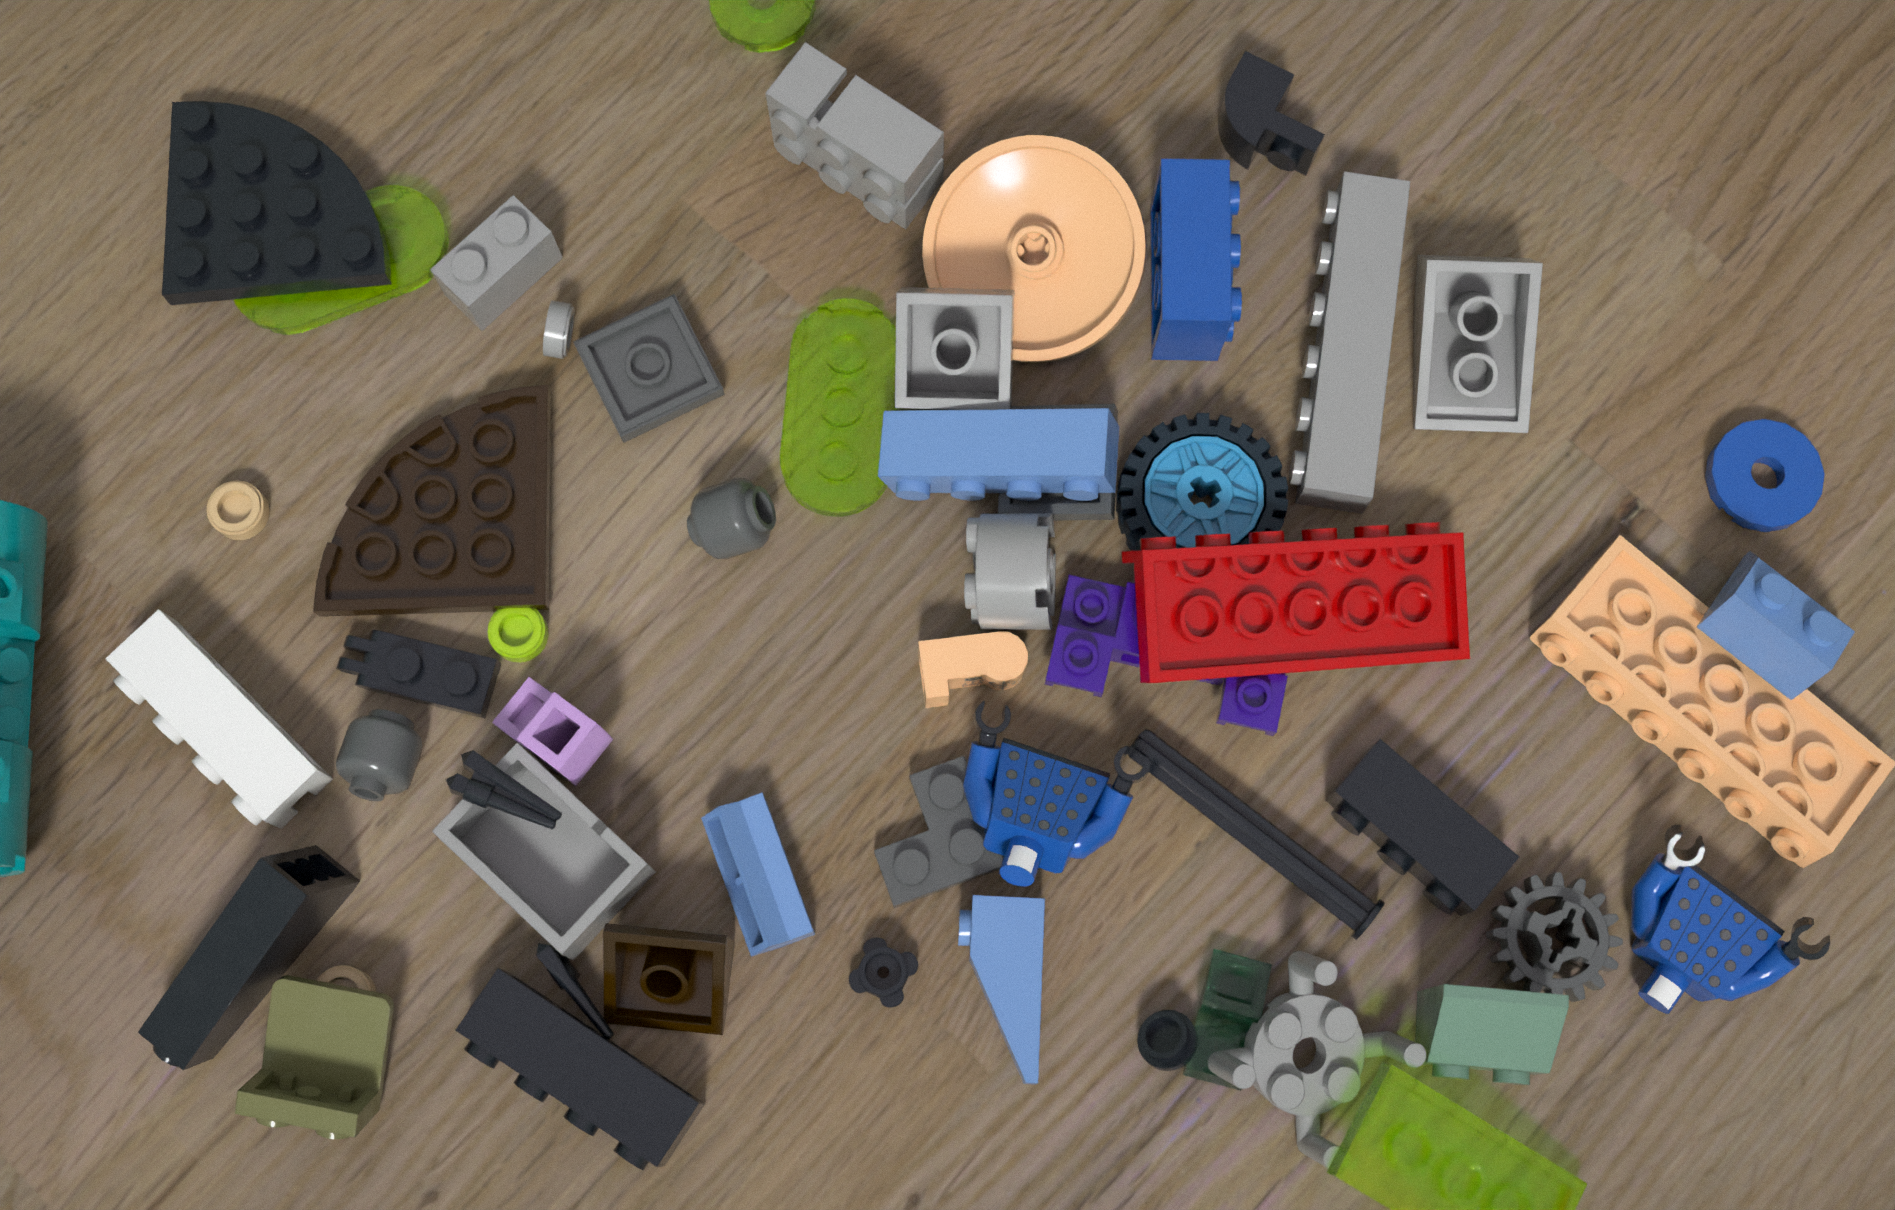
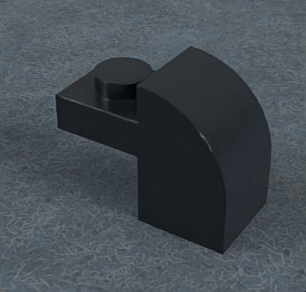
(1253, 121)

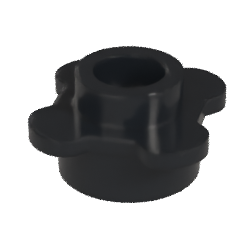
(889, 988)

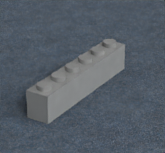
(1351, 344)

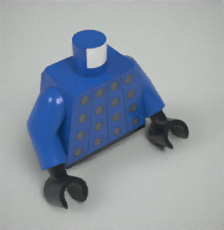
(1039, 804)
(1704, 934)

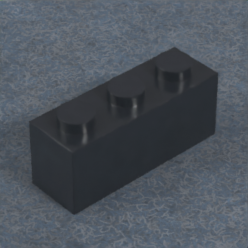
(1420, 830)

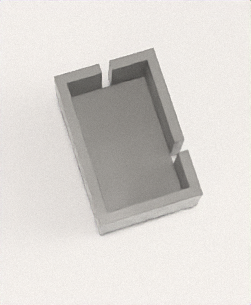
(859, 142)
(555, 879)

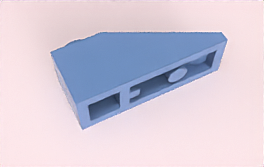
(1008, 963)

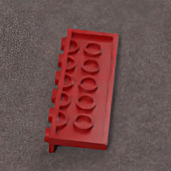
(1299, 602)

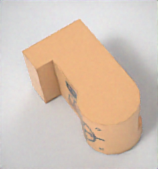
(969, 661)

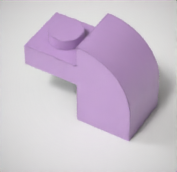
(553, 730)

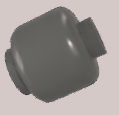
(731, 518)
(379, 754)

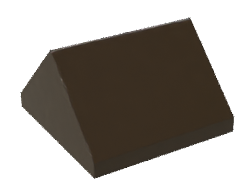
(666, 978)

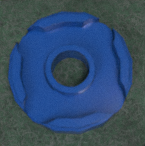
(1786, 453)

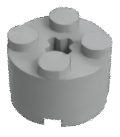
(1012, 571)

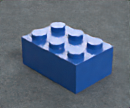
(1193, 259)

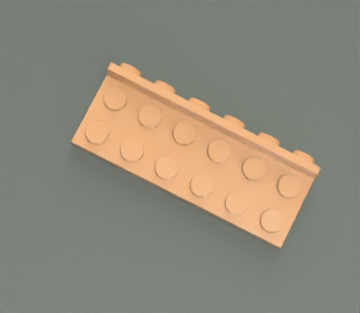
(1770, 759)

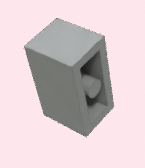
(497, 263)

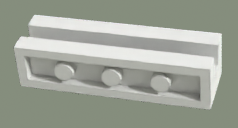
(217, 719)

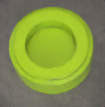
(518, 633)

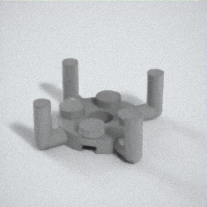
(1338, 1060)

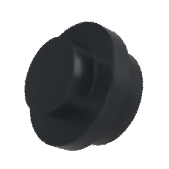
(1167, 1040)

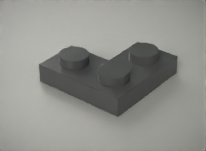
(950, 848)

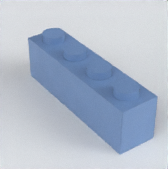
(999, 453)

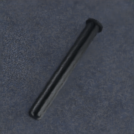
(1255, 832)

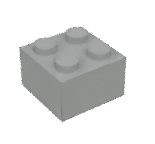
(954, 348)

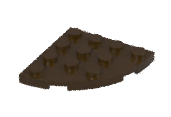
(450, 517)

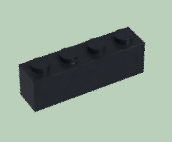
(580, 1069)

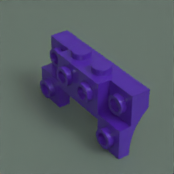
(1101, 627)

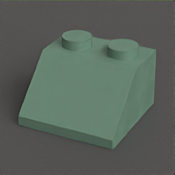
(1489, 1031)

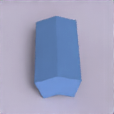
(757, 875)

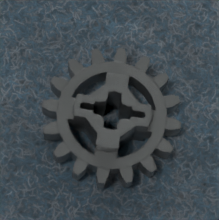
(1566, 916)

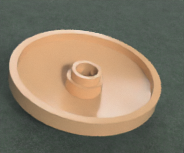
(1049, 226)

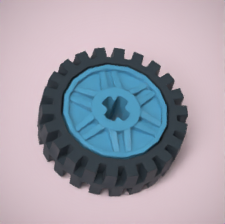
(1206, 460)

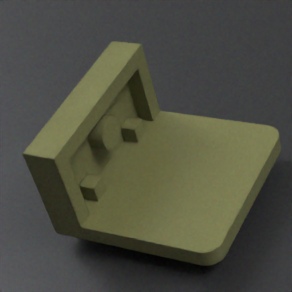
(320, 1058)

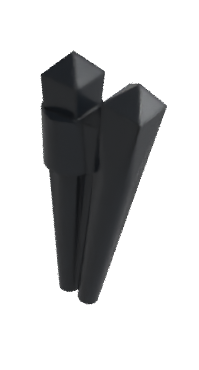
(499, 791)
(567, 978)

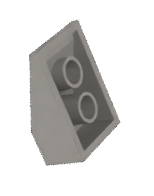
(1474, 342)

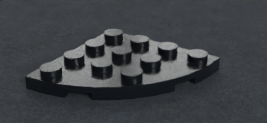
(262, 210)

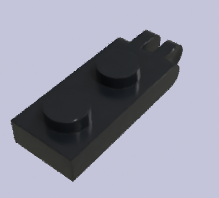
(422, 672)

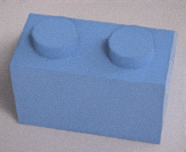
(1775, 627)

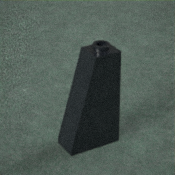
(245, 952)

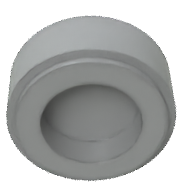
(558, 329)

